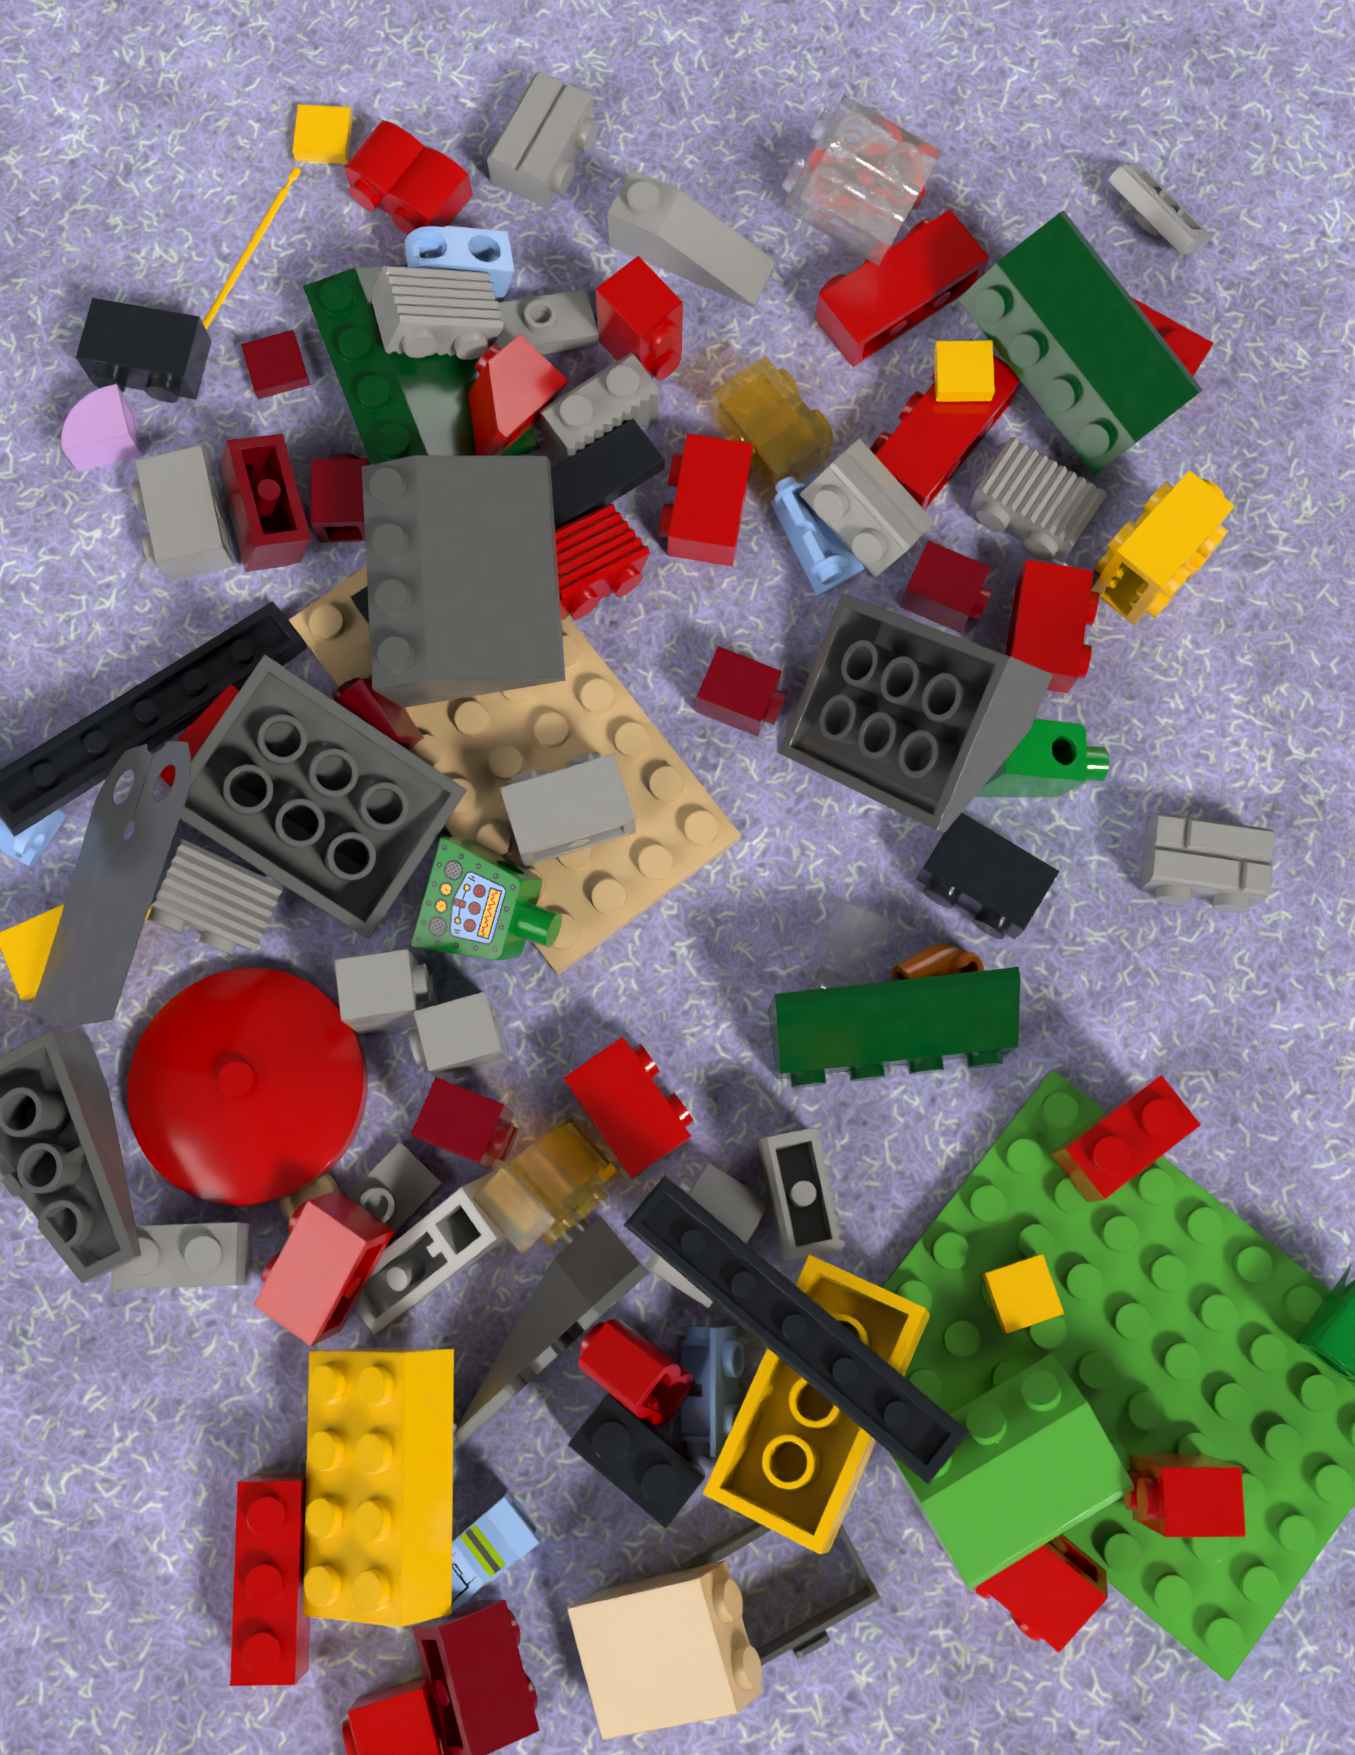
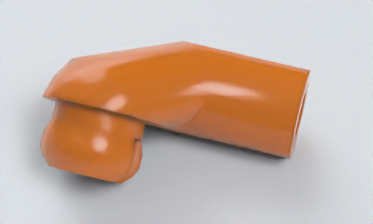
(937, 961)

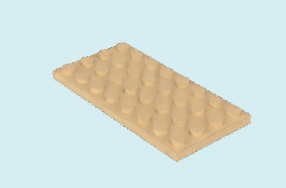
(543, 726)

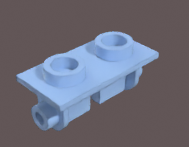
(815, 544)
(716, 1362)

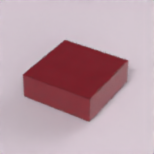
(275, 364)

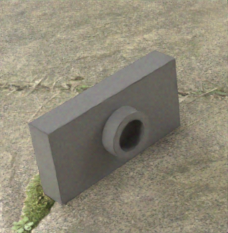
(1158, 210)
(550, 322)
(396, 1187)

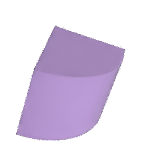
(100, 430)

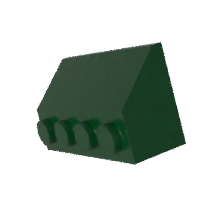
(1079, 342)
(895, 1025)

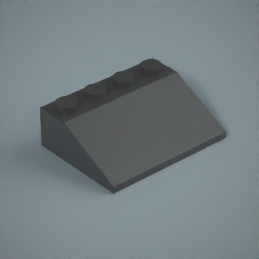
(461, 576)
(910, 712)
(316, 797)

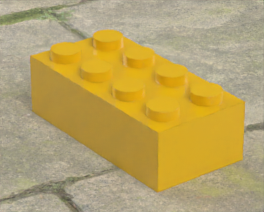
(790, 1448)
(379, 1485)

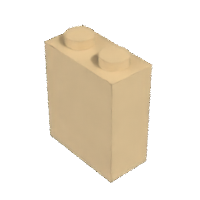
(666, 1651)

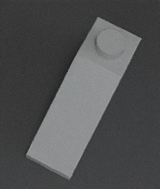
(685, 239)
(428, 1256)

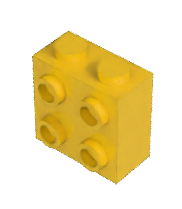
(1162, 547)

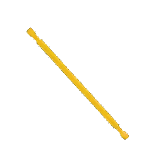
(251, 247)

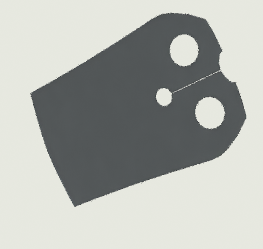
(112, 889)

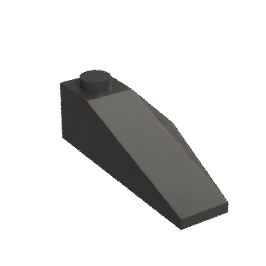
(66, 1152)
(571, 1297)

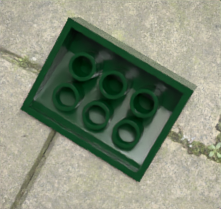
(396, 400)

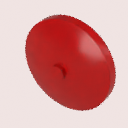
(247, 1087)

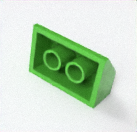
(1019, 1474)

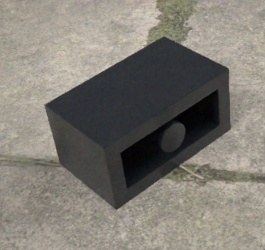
(144, 349)
(986, 878)
(637, 1460)

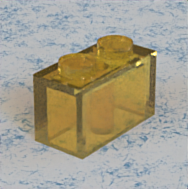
(766, 410)
(545, 1186)

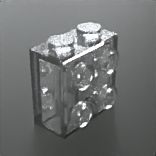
(859, 178)

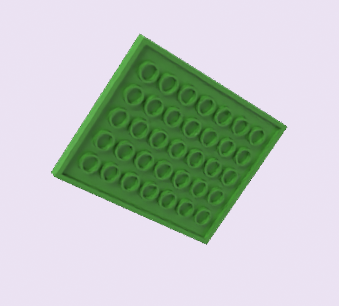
(1176, 1341)

